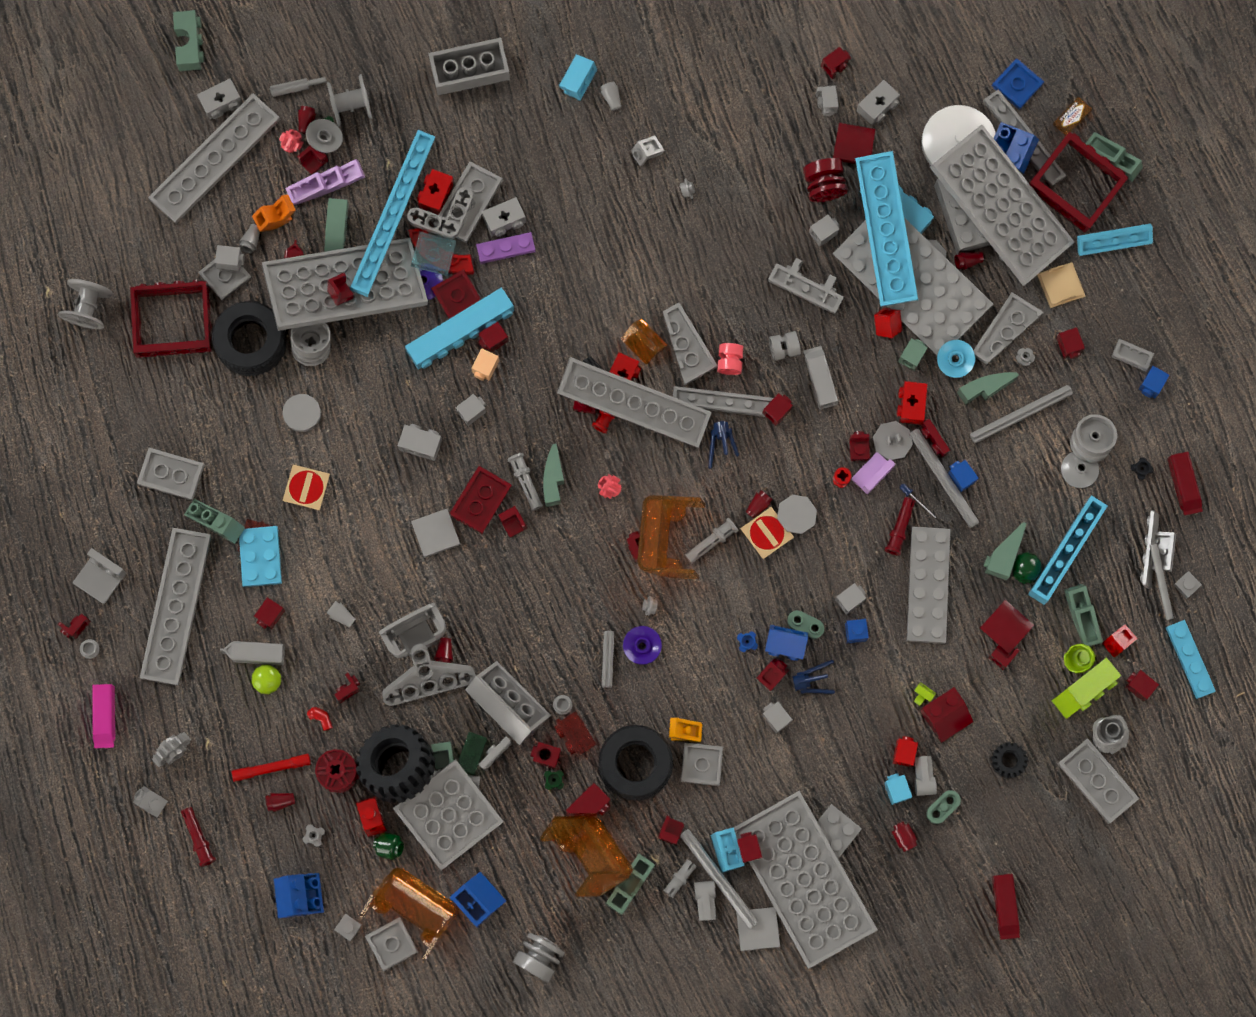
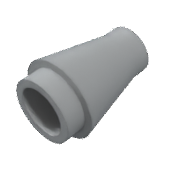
(611, 94)
(249, 241)
(341, 614)

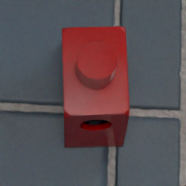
(371, 816)

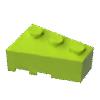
(1086, 688)

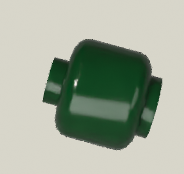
(388, 846)

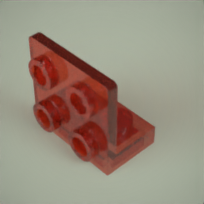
(575, 734)

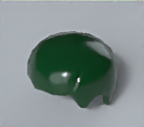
(1026, 568)

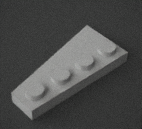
(1008, 324)
(690, 351)

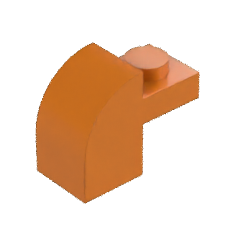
(275, 215)

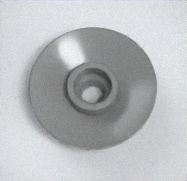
(324, 129)
(1074, 476)

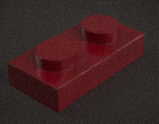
(938, 444)

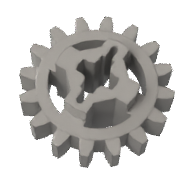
(171, 749)

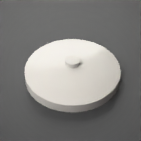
(949, 128)

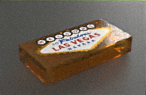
(1072, 116)

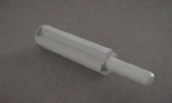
(294, 86)

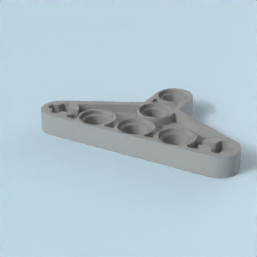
(417, 680)

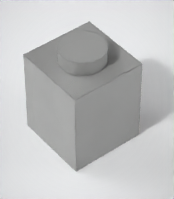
(824, 230)
(229, 258)
(471, 409)
(851, 598)
(776, 716)

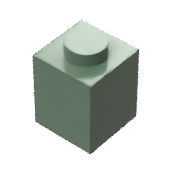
(913, 354)

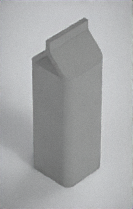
(820, 377)
(255, 652)

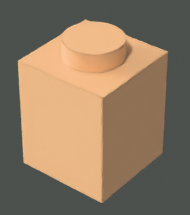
(485, 365)

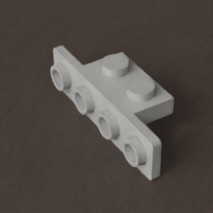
(1166, 548)

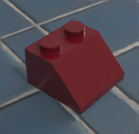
(947, 714)
(590, 803)

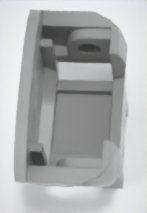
(414, 630)

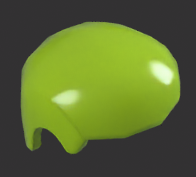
(1079, 658)
(266, 679)

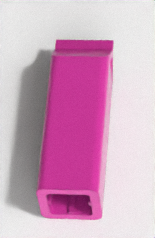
(103, 715)

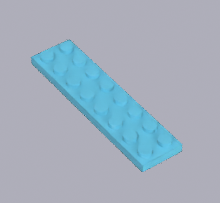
(886, 229)

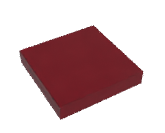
(456, 293)

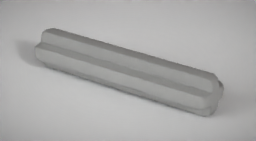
(608, 650)

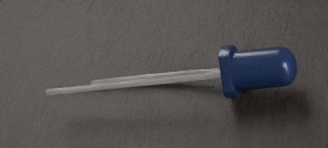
(904, 488)

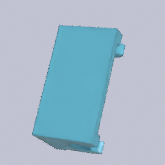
(578, 77)
(727, 850)

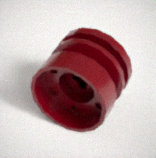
(825, 180)
(338, 782)

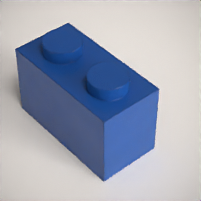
(786, 642)

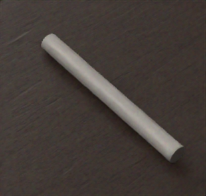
(1161, 581)

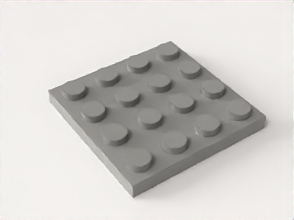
(448, 815)

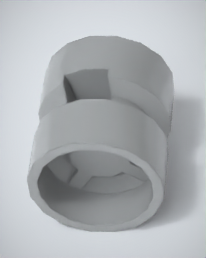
(791, 345)

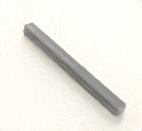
(1021, 414)
(944, 478)
(719, 878)

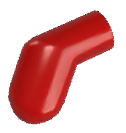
(322, 716)

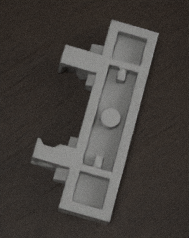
(792, 281)

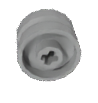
(1093, 438)

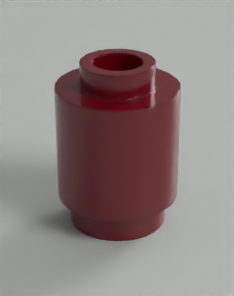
(904, 836)

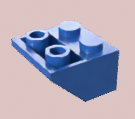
(1016, 145)
(298, 895)
(478, 899)

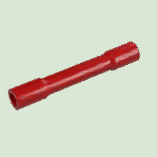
(249, 772)

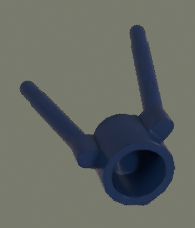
(721, 431)
(801, 681)

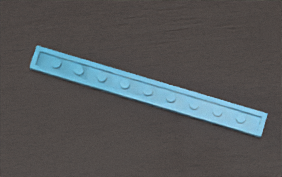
(392, 213)

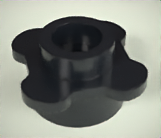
(1148, 469)

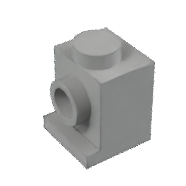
(827, 100)

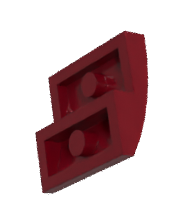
(853, 142)
(1007, 626)

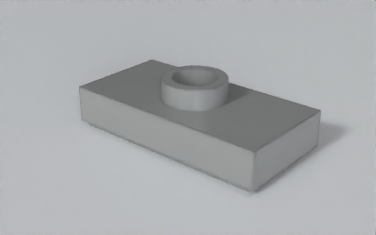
(1132, 355)
(494, 753)

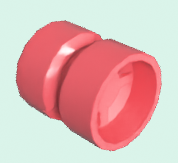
(730, 359)

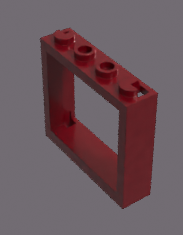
(1059, 203)
(173, 348)

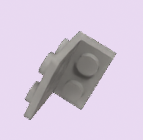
(99, 577)

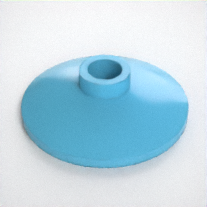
(963, 365)

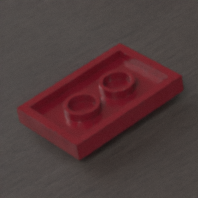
(480, 500)

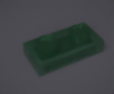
(472, 752)

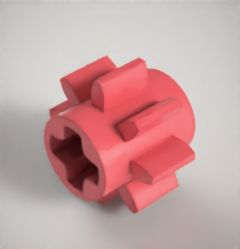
(291, 141)
(609, 486)

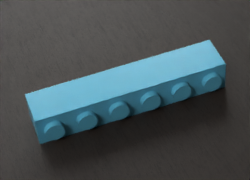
(459, 328)
(1067, 550)

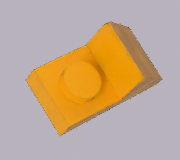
(685, 730)

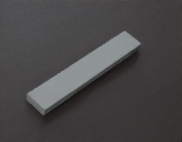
(1005, 113)
(723, 401)

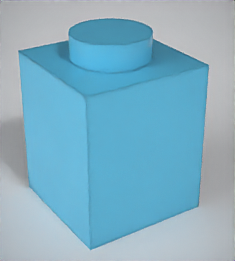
(897, 788)

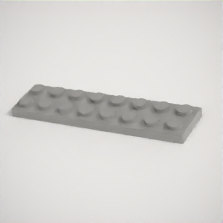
(214, 158)
(634, 402)
(175, 606)

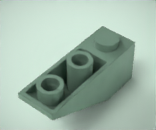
(215, 521)

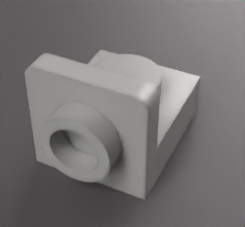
(646, 149)

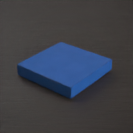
(1018, 83)

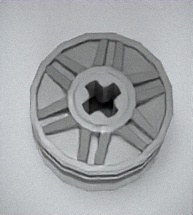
(318, 336)
(539, 957)

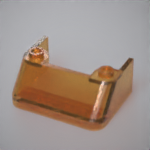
(654, 534)
(594, 849)
(415, 903)

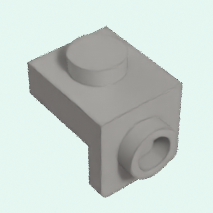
(149, 801)

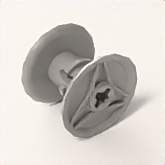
(349, 100)
(85, 303)

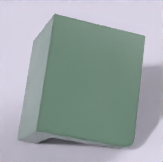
(443, 754)

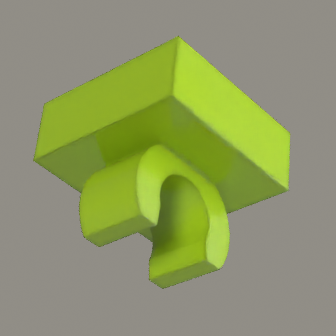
(923, 693)

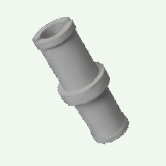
(679, 878)

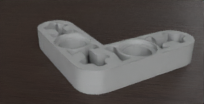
(449, 221)

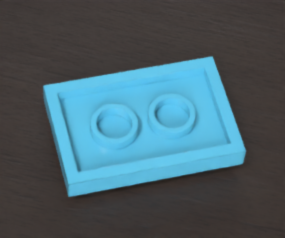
(260, 556)

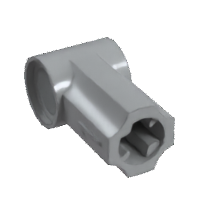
(924, 782)
(705, 899)

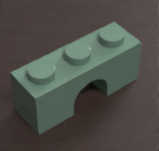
(188, 56)
(628, 889)

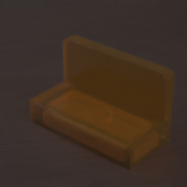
(643, 341)

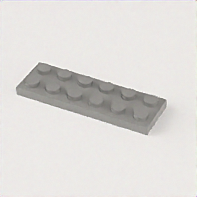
(928, 585)

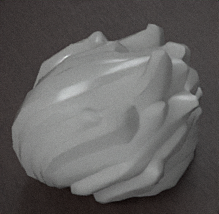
(1110, 734)

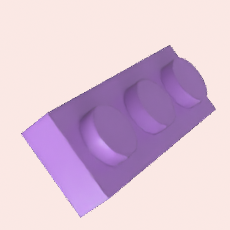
(505, 248)

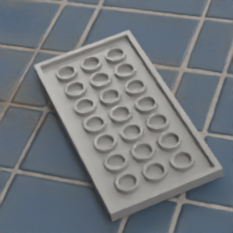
(1002, 204)
(300, 285)
(946, 298)
(806, 881)

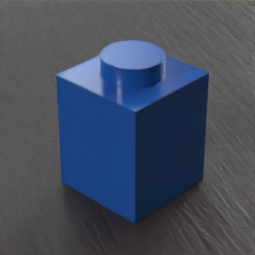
(1153, 382)
(962, 475)
(856, 631)

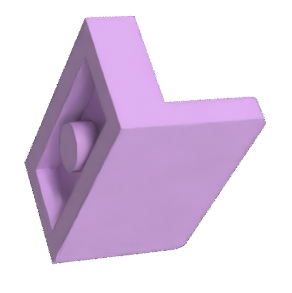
(872, 472)

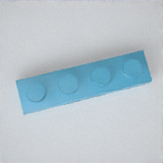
(1115, 239)
(1190, 659)

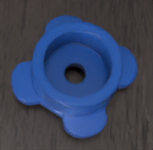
(742, 640)

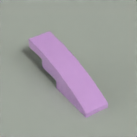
(325, 182)

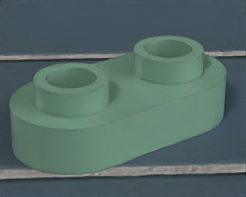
(805, 624)
(943, 807)

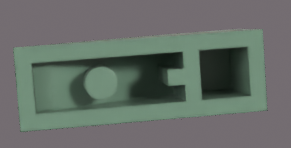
(1003, 557)

